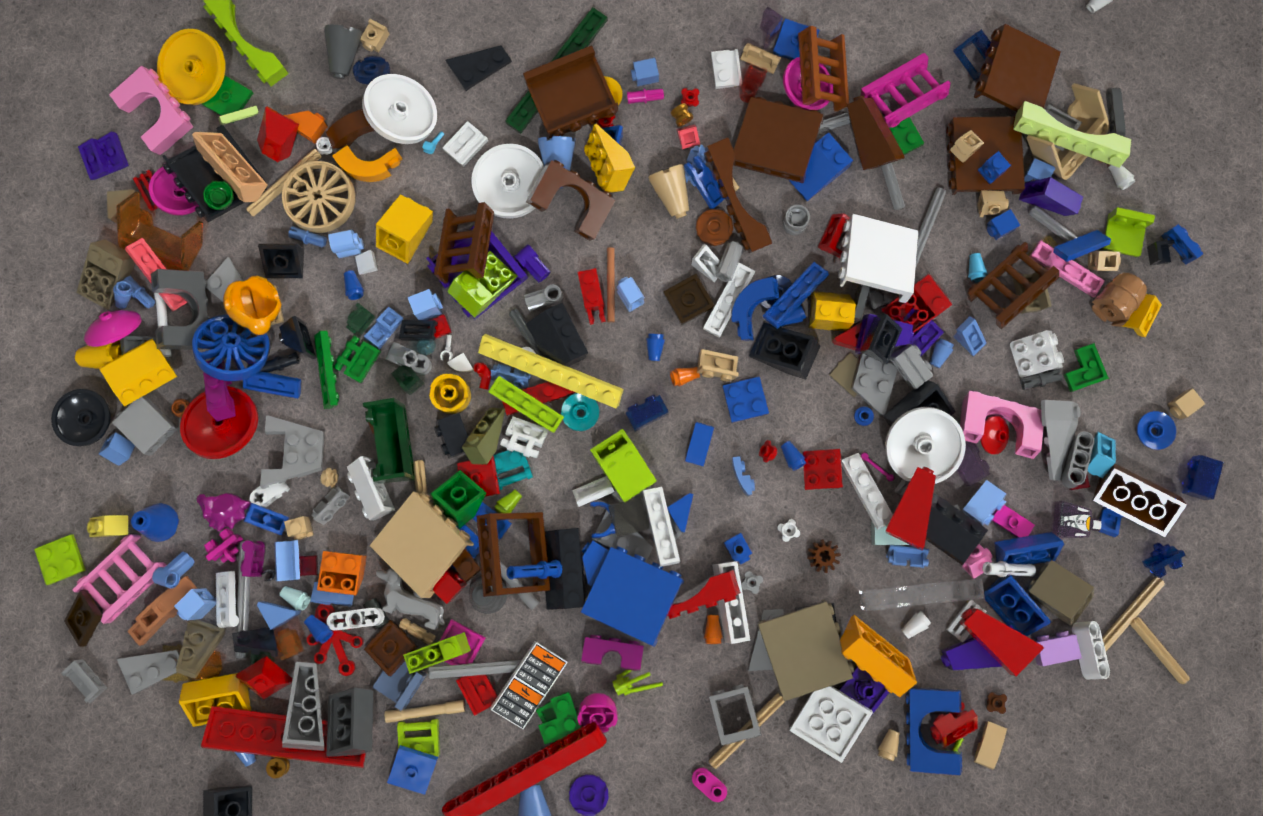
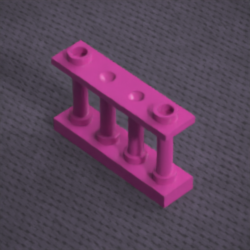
(900, 76)

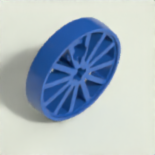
(228, 346)

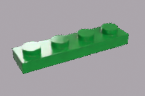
(325, 363)

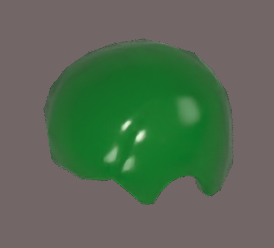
(218, 195)

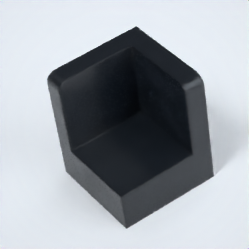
(1159, 252)

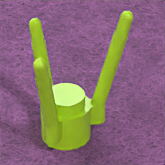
(623, 684)

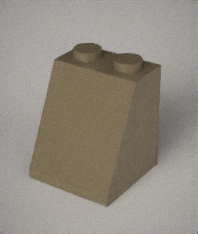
(1061, 592)

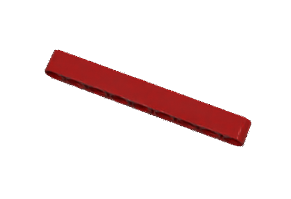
(527, 772)

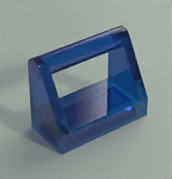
(982, 43)

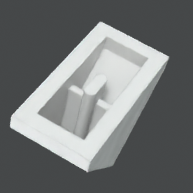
(706, 262)

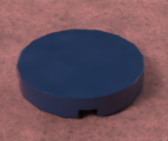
(370, 68)

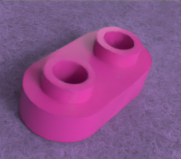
(709, 785)

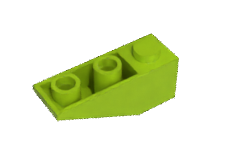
(437, 653)

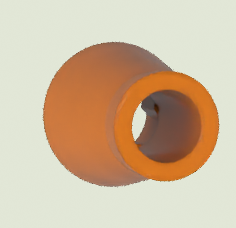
(683, 375)
(713, 630)

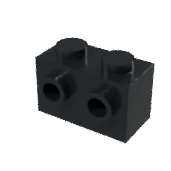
(452, 435)

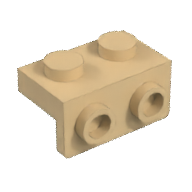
(717, 365)

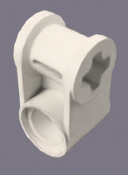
(269, 494)

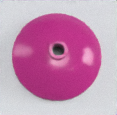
(793, 85)
(165, 194)
(111, 327)

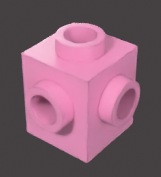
(975, 562)

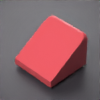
(688, 136)

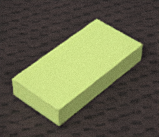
(238, 115)

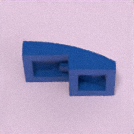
(699, 444)
(1110, 522)

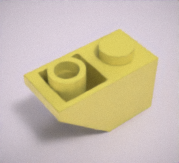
(108, 526)

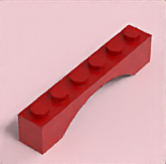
(717, 588)

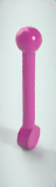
(865, 457)

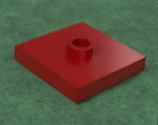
(483, 475)

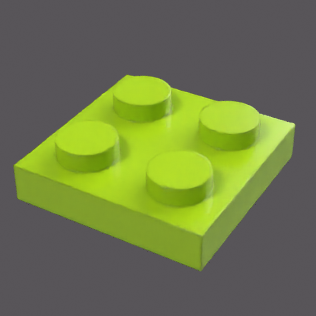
(59, 559)

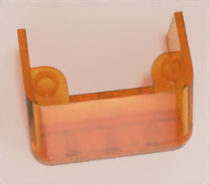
(171, 250)

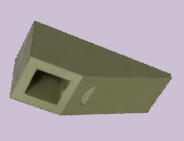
(484, 439)

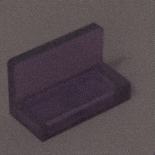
(771, 25)

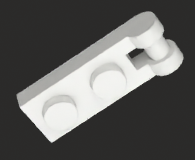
(226, 600)

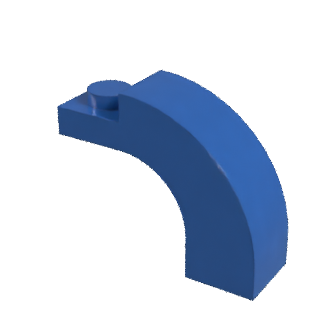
(748, 300)

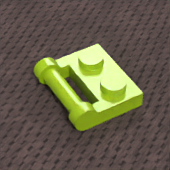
(425, 744)

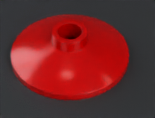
(995, 435)

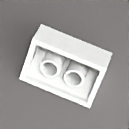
(372, 494)

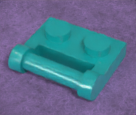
(508, 461)

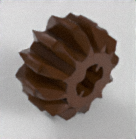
(818, 559)

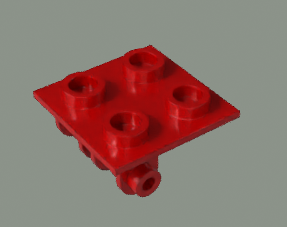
(823, 469)

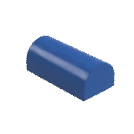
(265, 519)

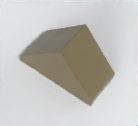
(114, 199)

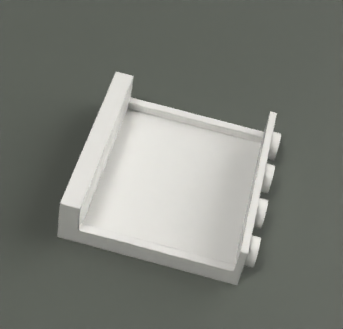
(879, 256)

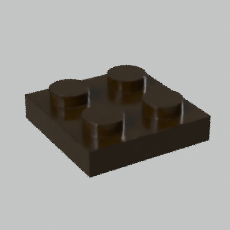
(688, 299)
(83, 618)

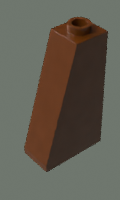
(872, 134)

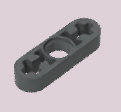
(1116, 111)

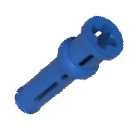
(540, 570)

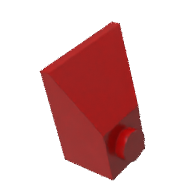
(276, 135)
(264, 677)

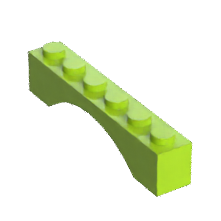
(266, 63)

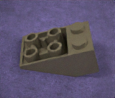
(102, 269)

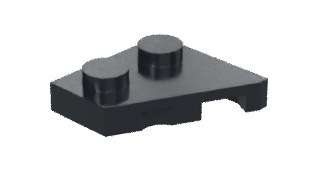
(255, 641)

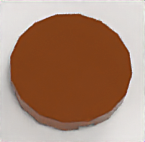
(714, 227)

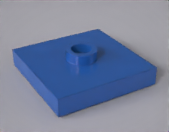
(788, 40)
(412, 769)

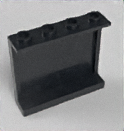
(195, 173)

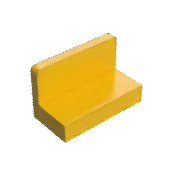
(1144, 316)

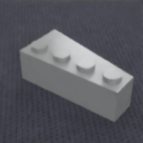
(303, 717)

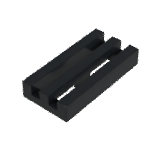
(430, 337)

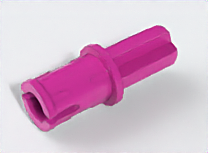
(645, 95)

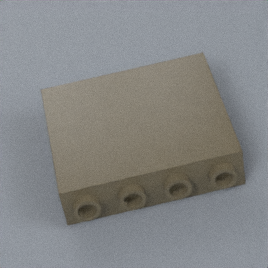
(805, 650)

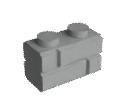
(911, 365)

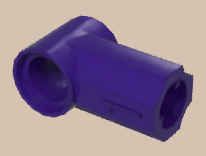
(529, 260)

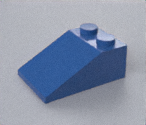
(825, 165)

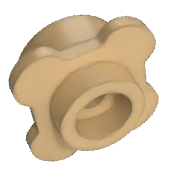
(329, 477)

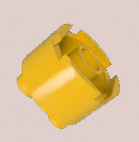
(441, 399)

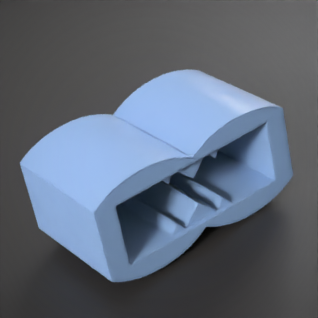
(346, 243)
(630, 293)

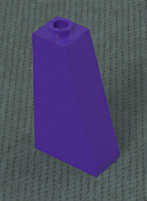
(968, 655)

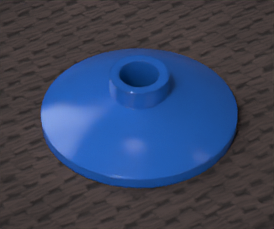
(1164, 426)

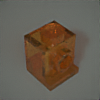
(289, 643)

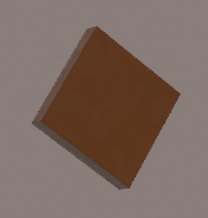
(389, 647)

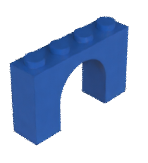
(923, 756)

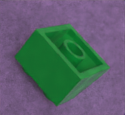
(459, 498)

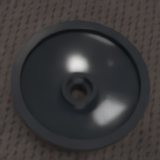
(70, 414)

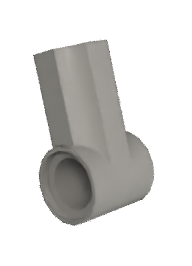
(541, 298)
(401, 355)

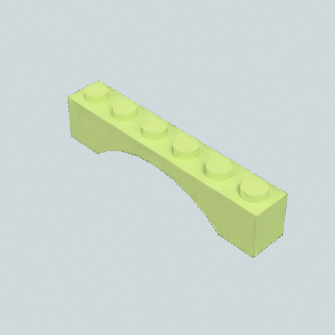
(1038, 123)

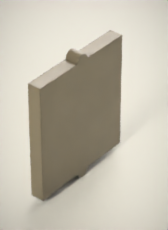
(845, 373)

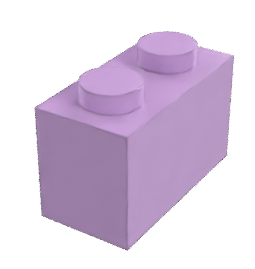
(1058, 649)

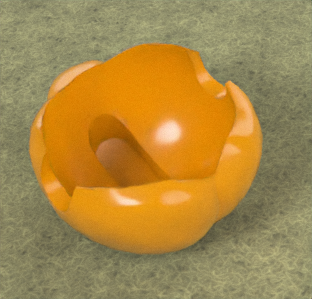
(252, 304)

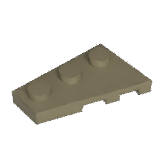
(198, 646)

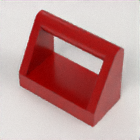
(832, 234)

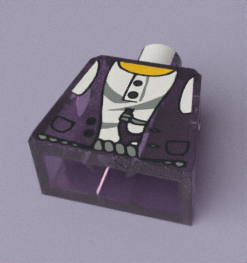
(1073, 521)

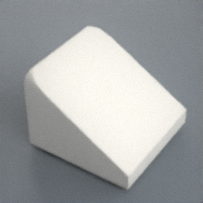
(366, 262)

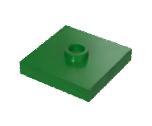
(229, 98)

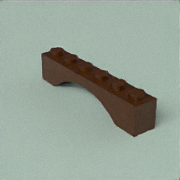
(752, 232)

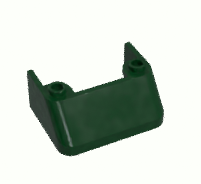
(391, 440)

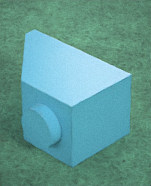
(1102, 455)

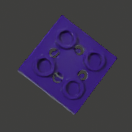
(866, 690)

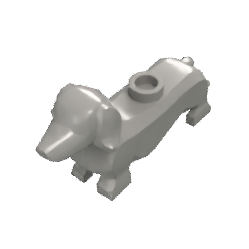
(409, 602)

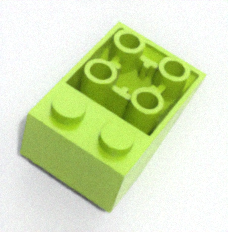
(479, 293)
(623, 465)

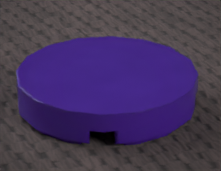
(588, 788)

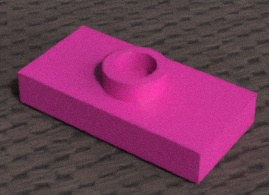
(1012, 522)

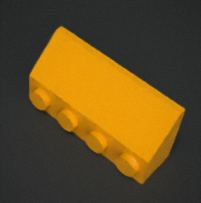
(877, 657)

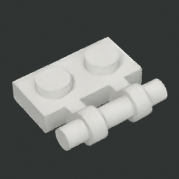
(527, 432)

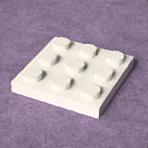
(831, 721)

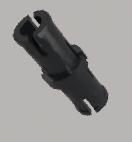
(280, 363)

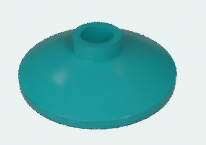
(572, 405)

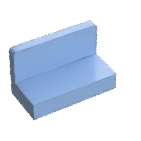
(287, 560)

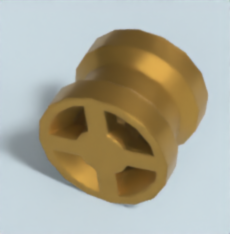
(681, 115)
(281, 764)

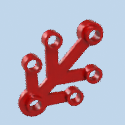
(335, 640)

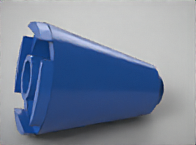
(156, 522)

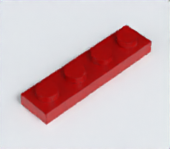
(544, 393)

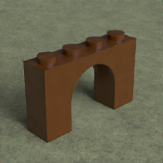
(596, 202)

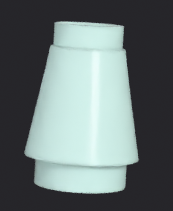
(296, 598)

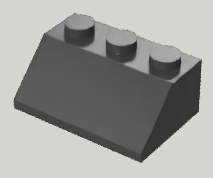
(350, 722)

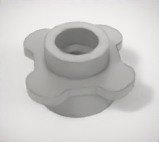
(750, 577)

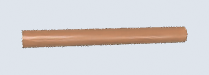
(610, 284)

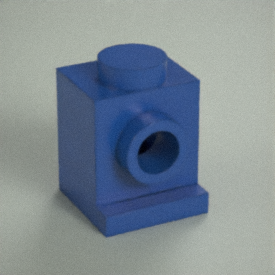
(994, 167)
(731, 545)

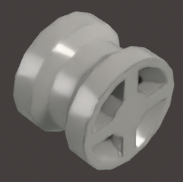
(424, 365)

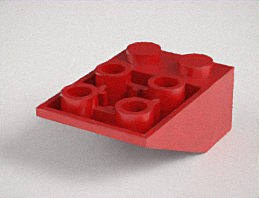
(927, 299)

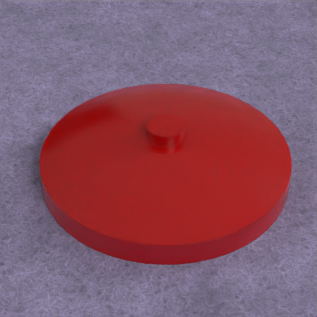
(219, 438)

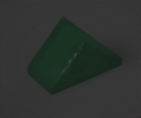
(407, 379)

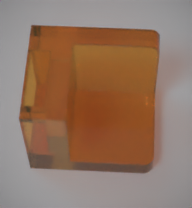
(211, 668)

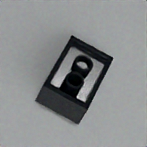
(785, 350)

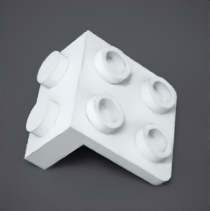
(1036, 354)

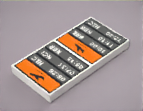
(528, 685)

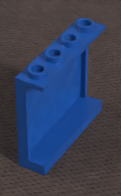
(632, 595)

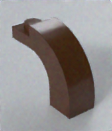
(348, 129)

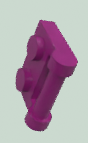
(253, 565)

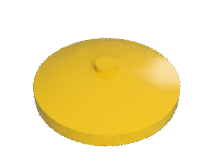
(191, 66)

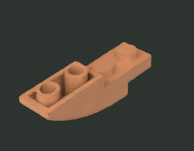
(159, 611)

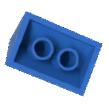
(1029, 549)
(1015, 606)

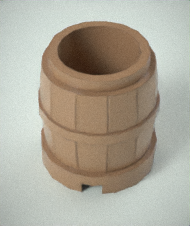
(1120, 299)

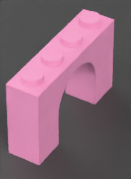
(172, 121)
(1023, 418)

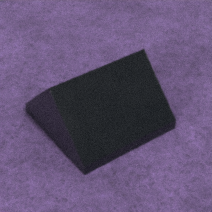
(282, 260)
(881, 338)

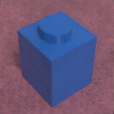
(1002, 225)

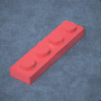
(148, 263)

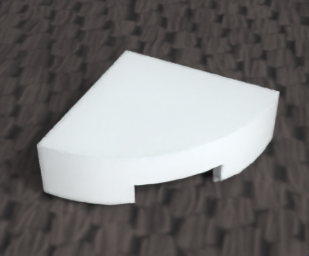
(460, 364)

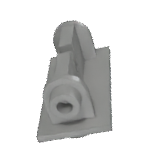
(324, 512)

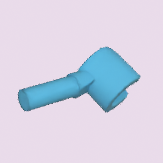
(430, 147)

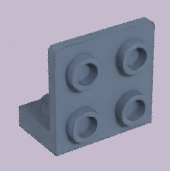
(400, 686)

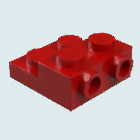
(949, 730)

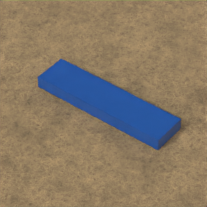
(795, 295)

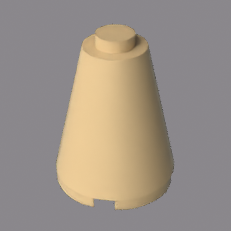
(672, 189)

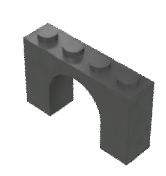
(191, 287)

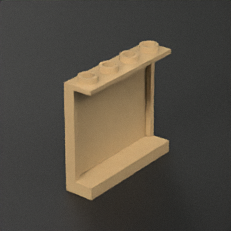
(420, 543)

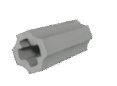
(729, 261)

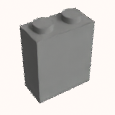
(145, 425)

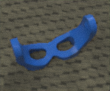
(610, 530)

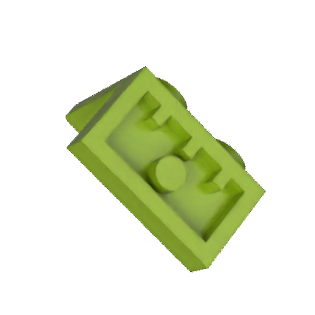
(1127, 231)

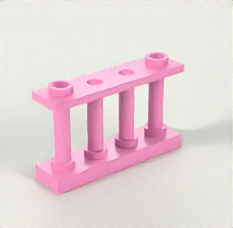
(124, 597)

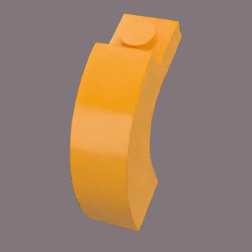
(367, 170)

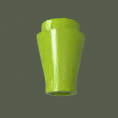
(508, 502)

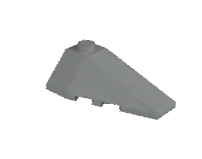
(1061, 424)

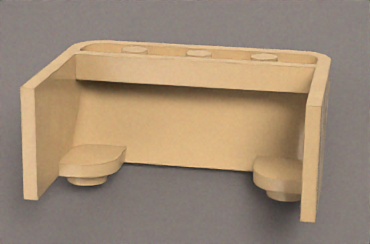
(1091, 112)

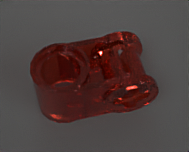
(752, 81)

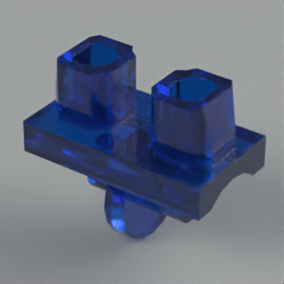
(1162, 557)

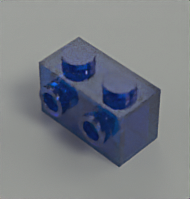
(646, 413)
(1202, 477)

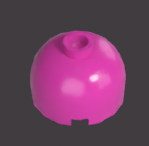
(598, 709)

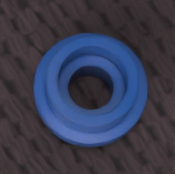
(863, 422)

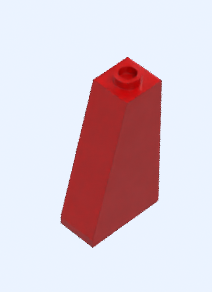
(914, 509)
(1002, 642)

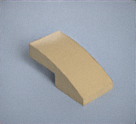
(990, 745)

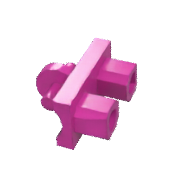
(215, 550)

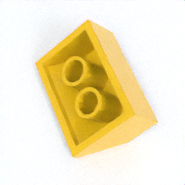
(138, 372)
(219, 691)

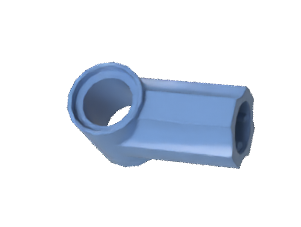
(170, 575)

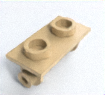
(760, 58)

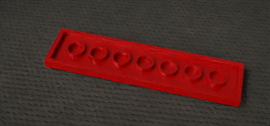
(263, 735)

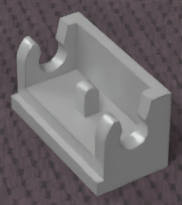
(85, 680)

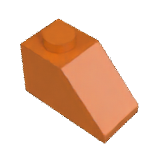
(310, 125)

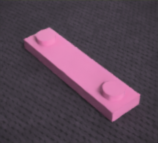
(1069, 271)

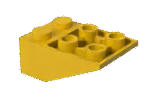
(608, 161)

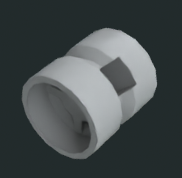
(796, 219)

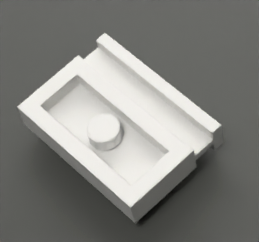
(726, 68)
(465, 144)

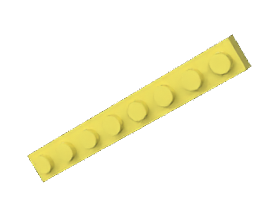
(550, 371)

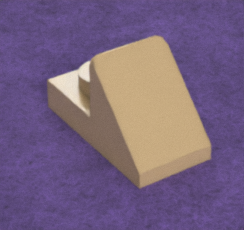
(966, 146)

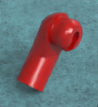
(485, 374)

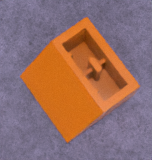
(341, 572)

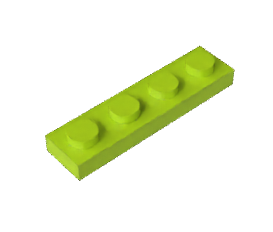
(526, 404)

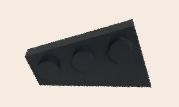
(479, 65)

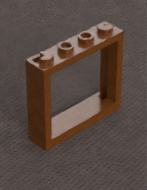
(490, 552)

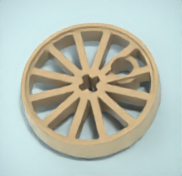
(321, 189)

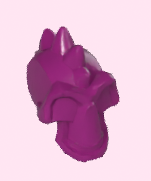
(222, 510)

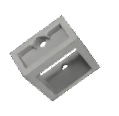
(738, 736)

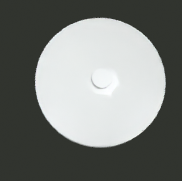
(399, 109)
(506, 178)
(925, 439)

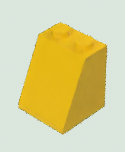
(403, 228)
(831, 311)

